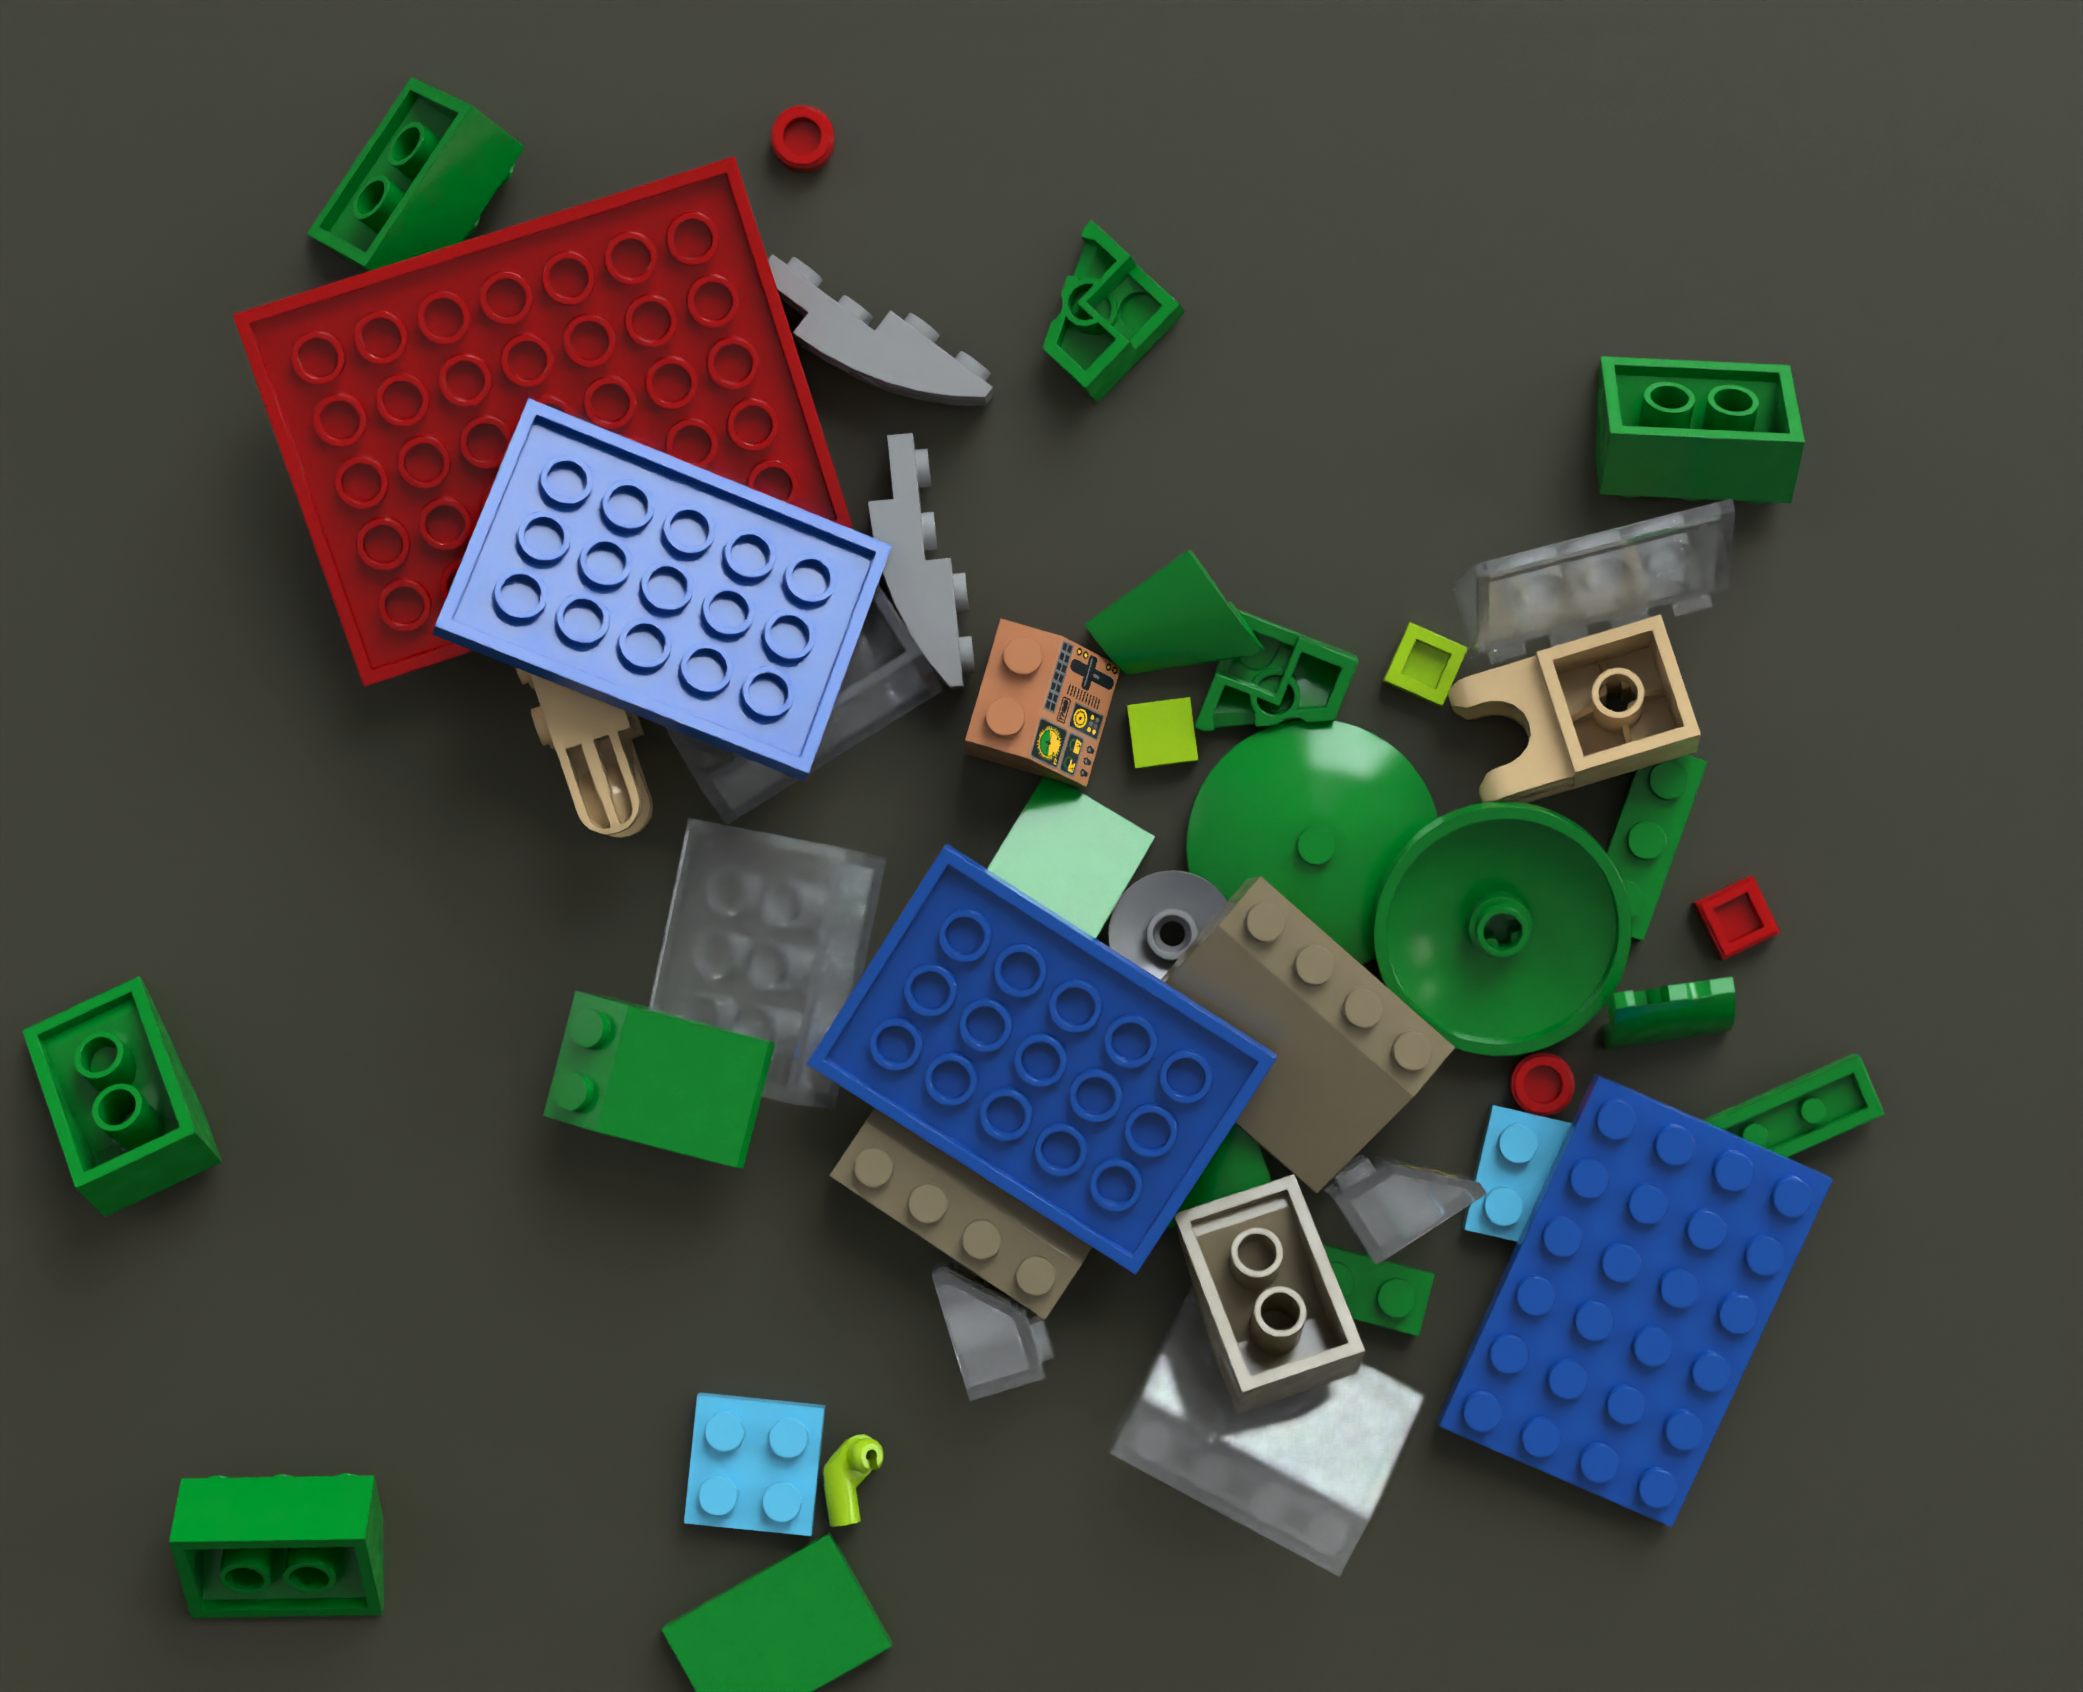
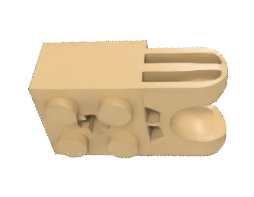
(1563, 711)
(595, 756)

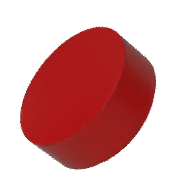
(803, 138)
(1541, 1083)

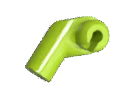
(844, 1473)

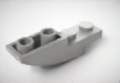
(893, 357)
(921, 589)

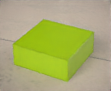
(1425, 664)
(1162, 733)

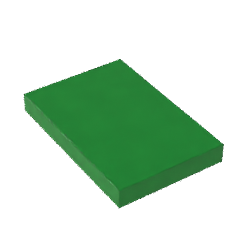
(781, 1627)

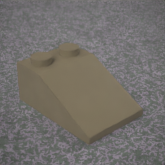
(1268, 1294)

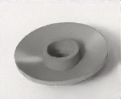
(1151, 904)

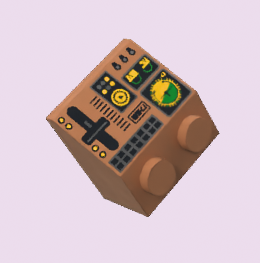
(1041, 704)

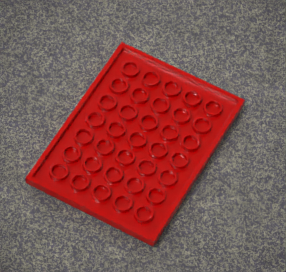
(414, 375)

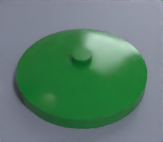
(1313, 816)
(1502, 927)

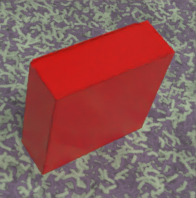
(1736, 917)

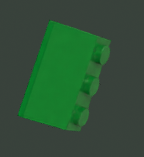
(417, 181)
(1697, 430)
(279, 1546)

